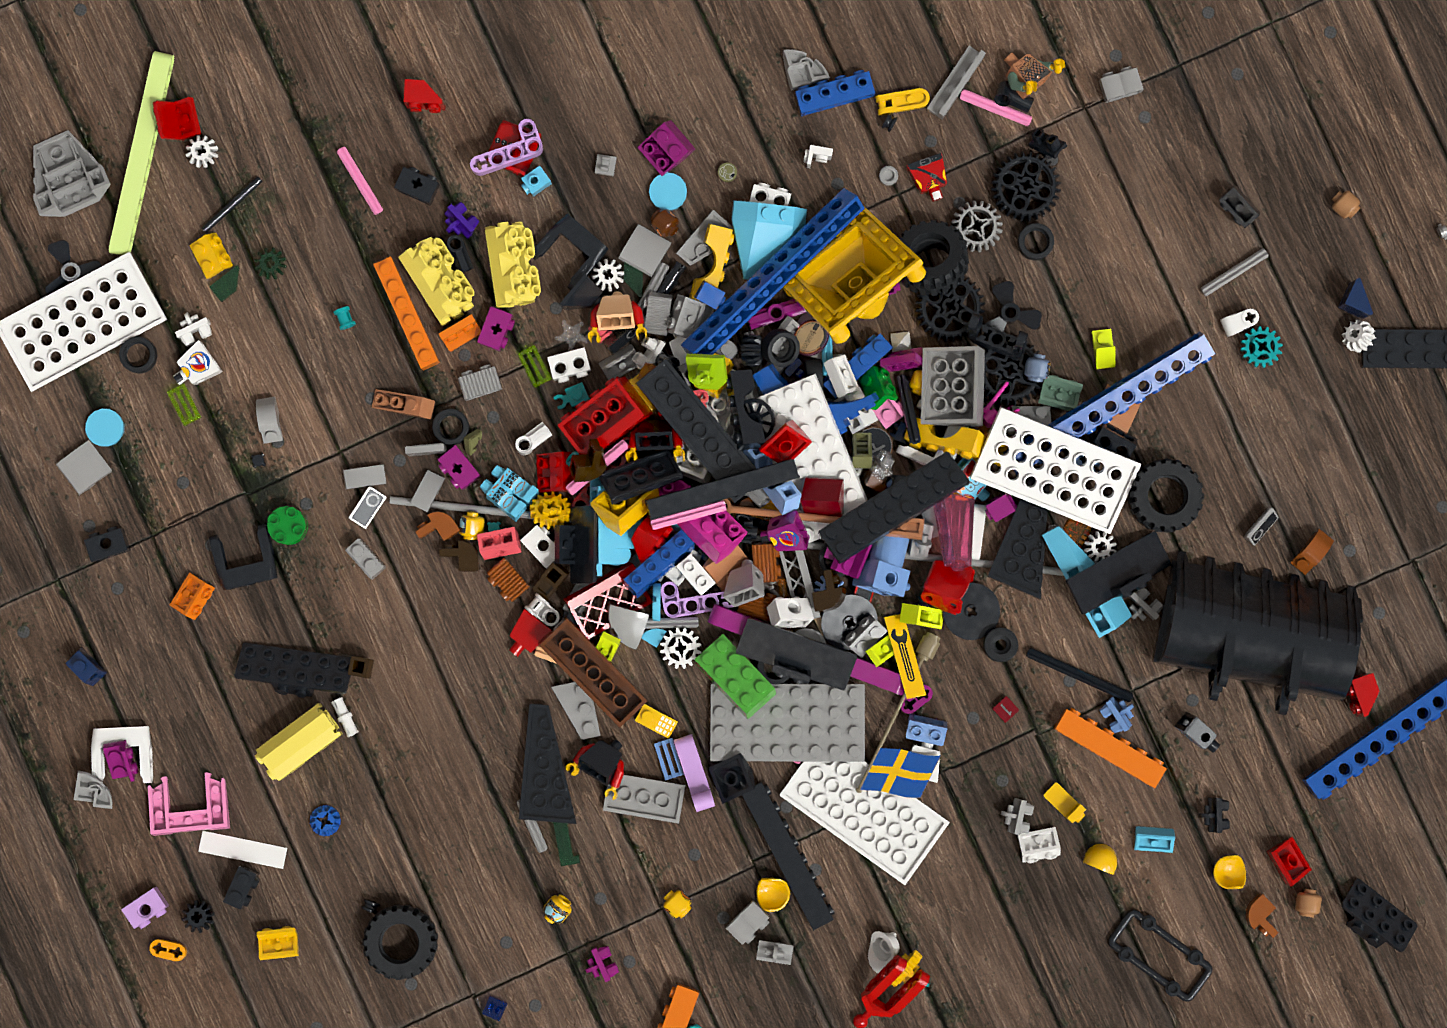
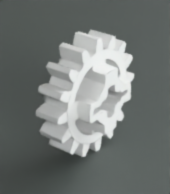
(690, 646)

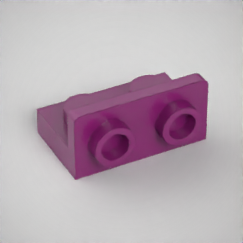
(903, 360)
(853, 565)
(120, 760)

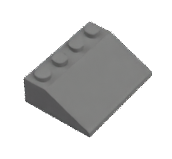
(953, 386)

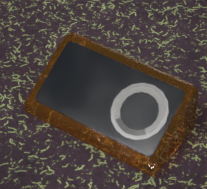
(761, 521)

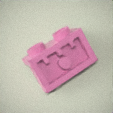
(889, 413)

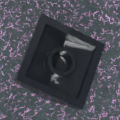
(732, 778)

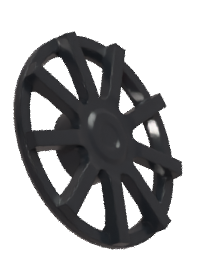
(757, 417)

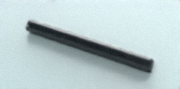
(1079, 675)

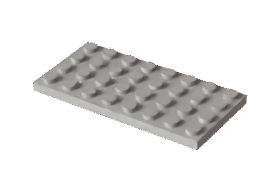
(793, 726)

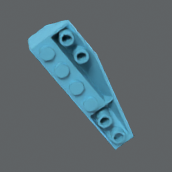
(1074, 560)

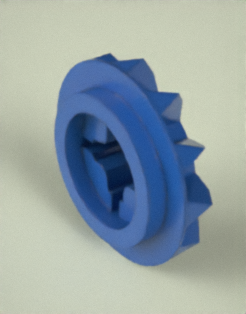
(333, 817)

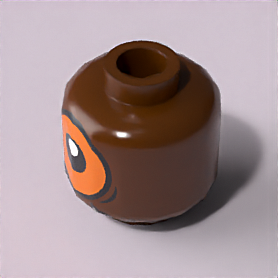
(664, 222)

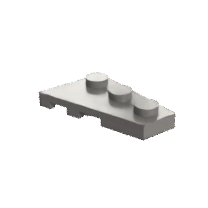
(694, 247)
(579, 709)

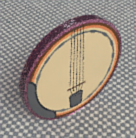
(811, 337)

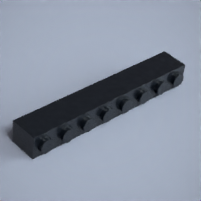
(786, 854)

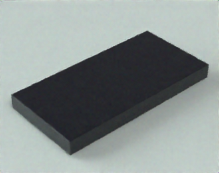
(640, 476)

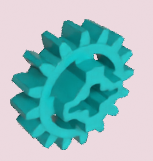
(1255, 342)

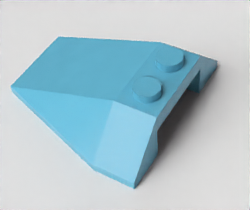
(763, 231)

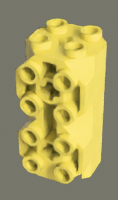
(509, 256)
(442, 288)
(298, 742)

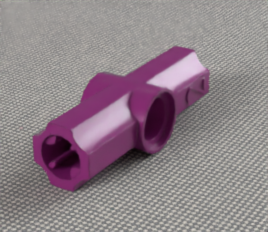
(763, 317)

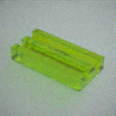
(527, 351)
(191, 419)

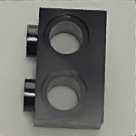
(1117, 438)

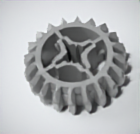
(973, 218)

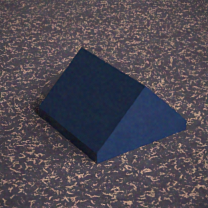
(1355, 300)

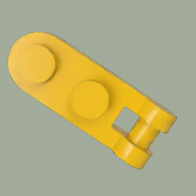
(902, 101)

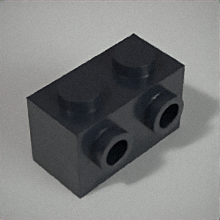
(1239, 206)
(241, 887)

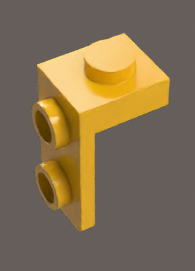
(1064, 803)

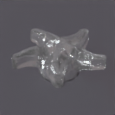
(571, 334)

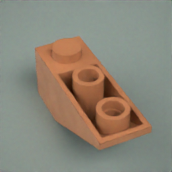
(403, 404)

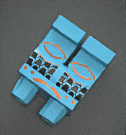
(508, 492)

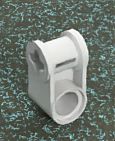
(1236, 322)
(542, 610)

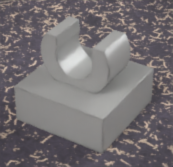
(605, 165)

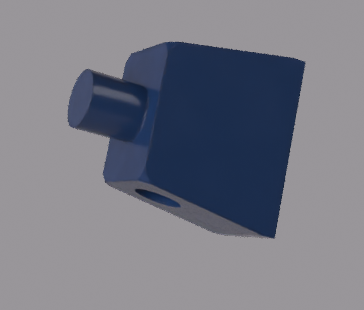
(85, 667)

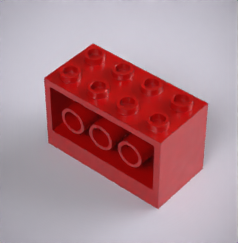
(616, 420)

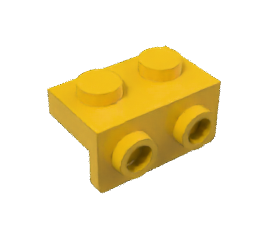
(211, 255)
(277, 943)

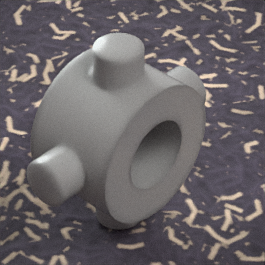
(1442, 231)

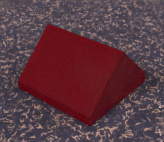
(823, 496)

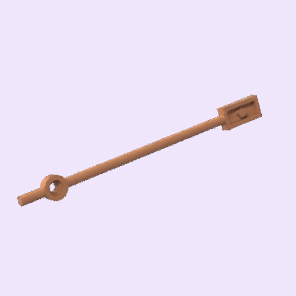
(912, 529)

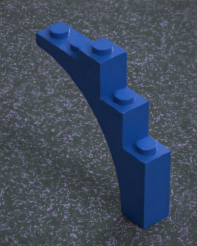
(770, 380)

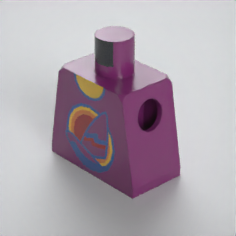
(786, 533)

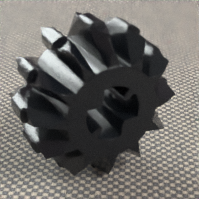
(751, 350)
(203, 922)

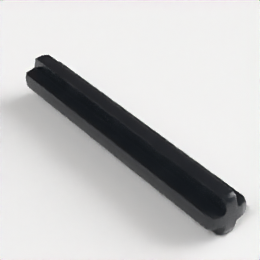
(908, 409)

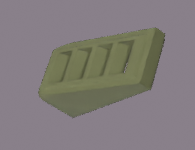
(862, 450)

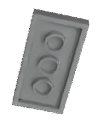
(647, 799)

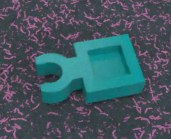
(574, 396)

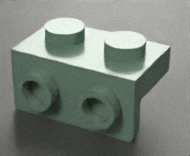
(1060, 393)

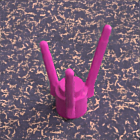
(990, 415)

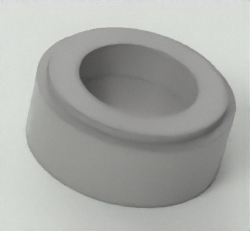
(888, 175)

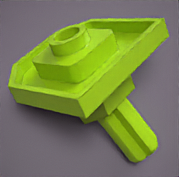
(706, 370)

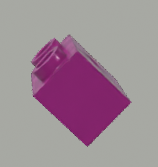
(494, 318)
(468, 474)
(1000, 506)

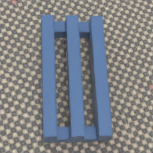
(673, 774)

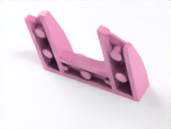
(213, 818)

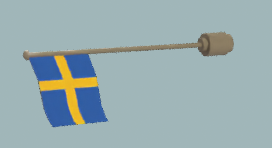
(900, 770)

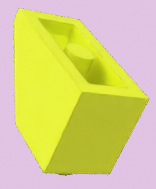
(921, 616)

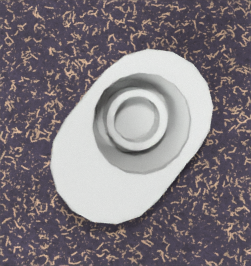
(882, 949)

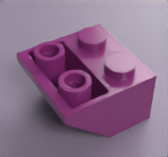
(666, 147)

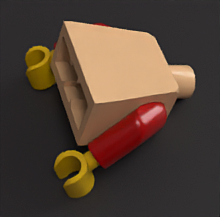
(616, 313)

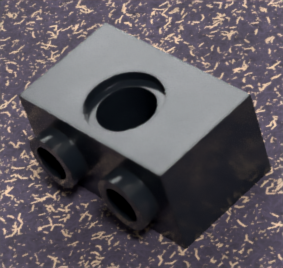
(118, 546)

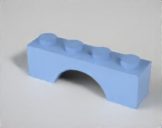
(783, 495)

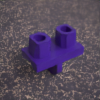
(458, 223)

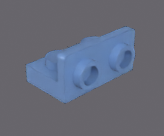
(926, 729)

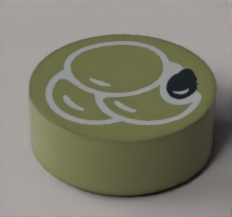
(727, 172)

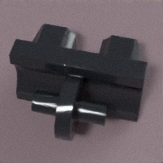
(1047, 144)
(1213, 814)

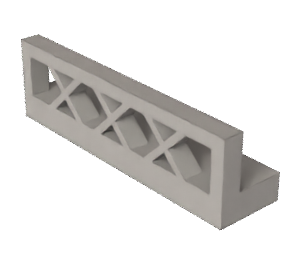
(955, 82)
(805, 577)

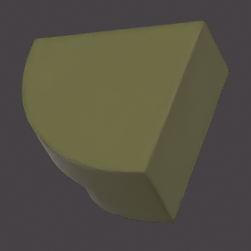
(471, 441)

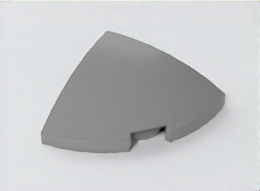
(802, 70)
(627, 624)
(91, 789)

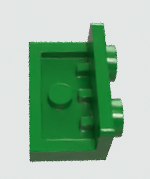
(878, 381)

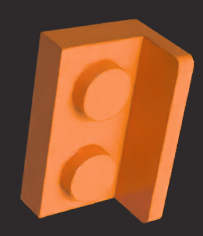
(460, 333)
(192, 596)

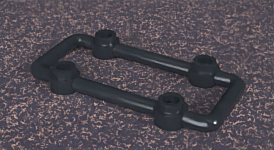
(1193, 956)

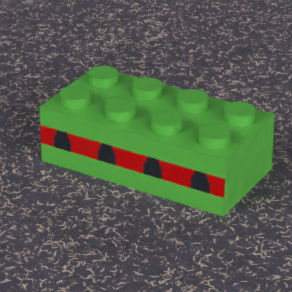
(735, 676)

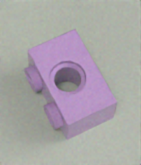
(134, 910)

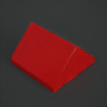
(786, 443)
(1289, 861)

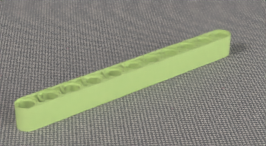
(140, 155)

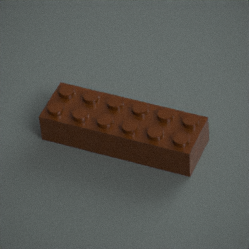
(592, 671)

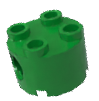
(287, 525)

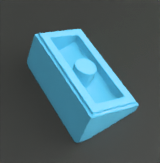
(1154, 839)

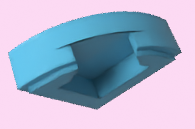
(654, 636)

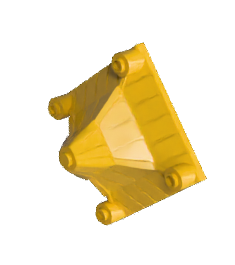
(854, 275)

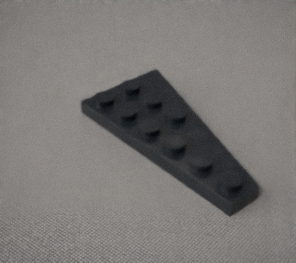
(1023, 548)
(544, 782)

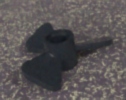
(61, 252)
(1004, 295)

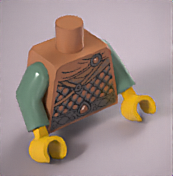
(1030, 73)

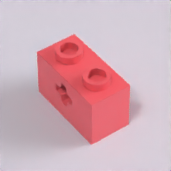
(499, 543)

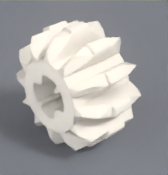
(204, 157)
(614, 272)
(1358, 336)
(1103, 553)

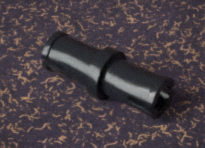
(672, 278)

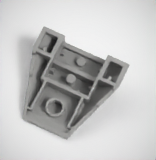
(66, 176)

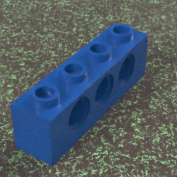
(659, 564)

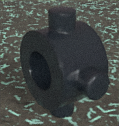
(258, 460)

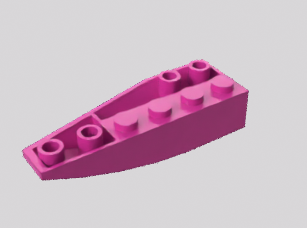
(713, 534)

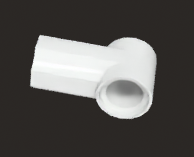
(534, 438)

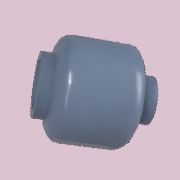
(1037, 368)

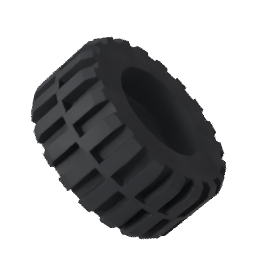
(937, 236)
(1191, 489)
(400, 968)

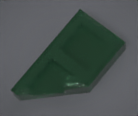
(634, 279)
(226, 284)

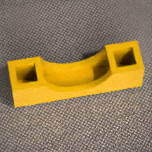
(718, 239)
(965, 442)

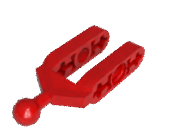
(898, 1001)

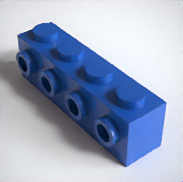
(834, 93)
(863, 359)

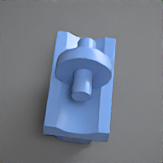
(1121, 722)

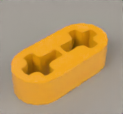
(167, 954)

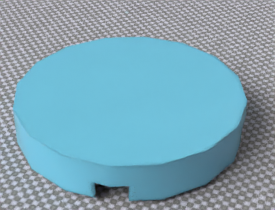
(668, 191)
(104, 427)
(656, 605)

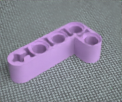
(505, 152)
(681, 603)
(694, 773)

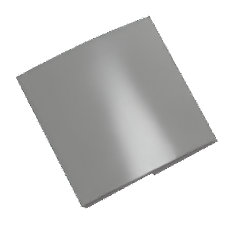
(644, 250)
(84, 467)

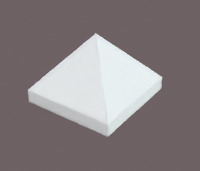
(900, 341)

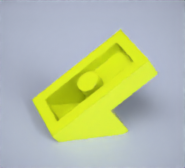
(1103, 349)
(608, 645)
(881, 651)

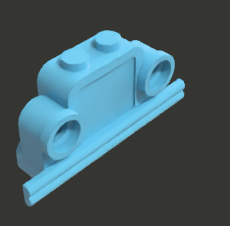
(611, 547)

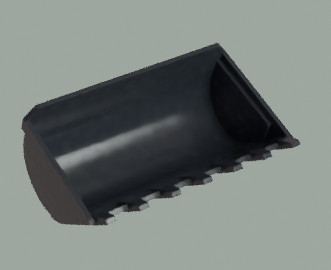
(1259, 631)

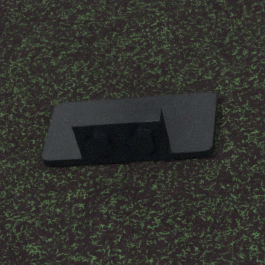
(578, 545)
(1377, 918)

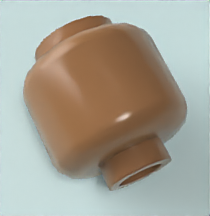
(1345, 204)
(1308, 903)

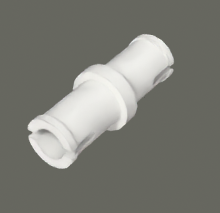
(344, 717)

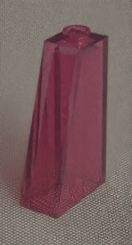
(955, 530)

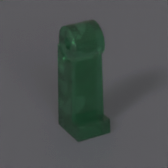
(565, 845)

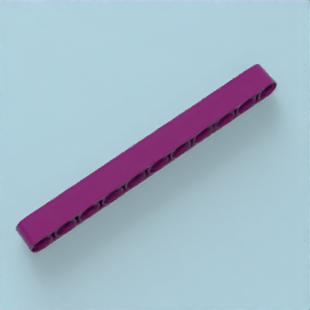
(862, 670)

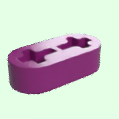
(918, 703)

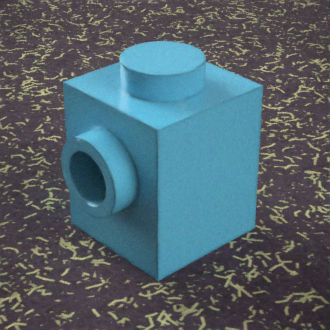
(535, 181)

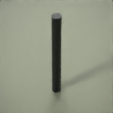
(232, 204)

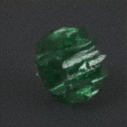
(276, 258)

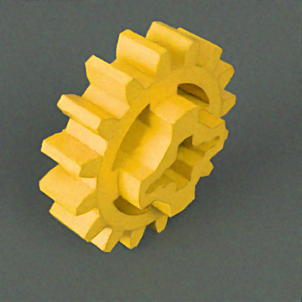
(550, 510)
(911, 968)

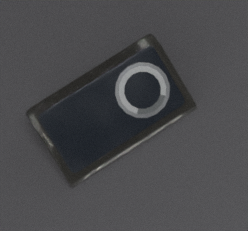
(619, 339)

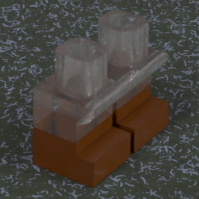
(880, 468)

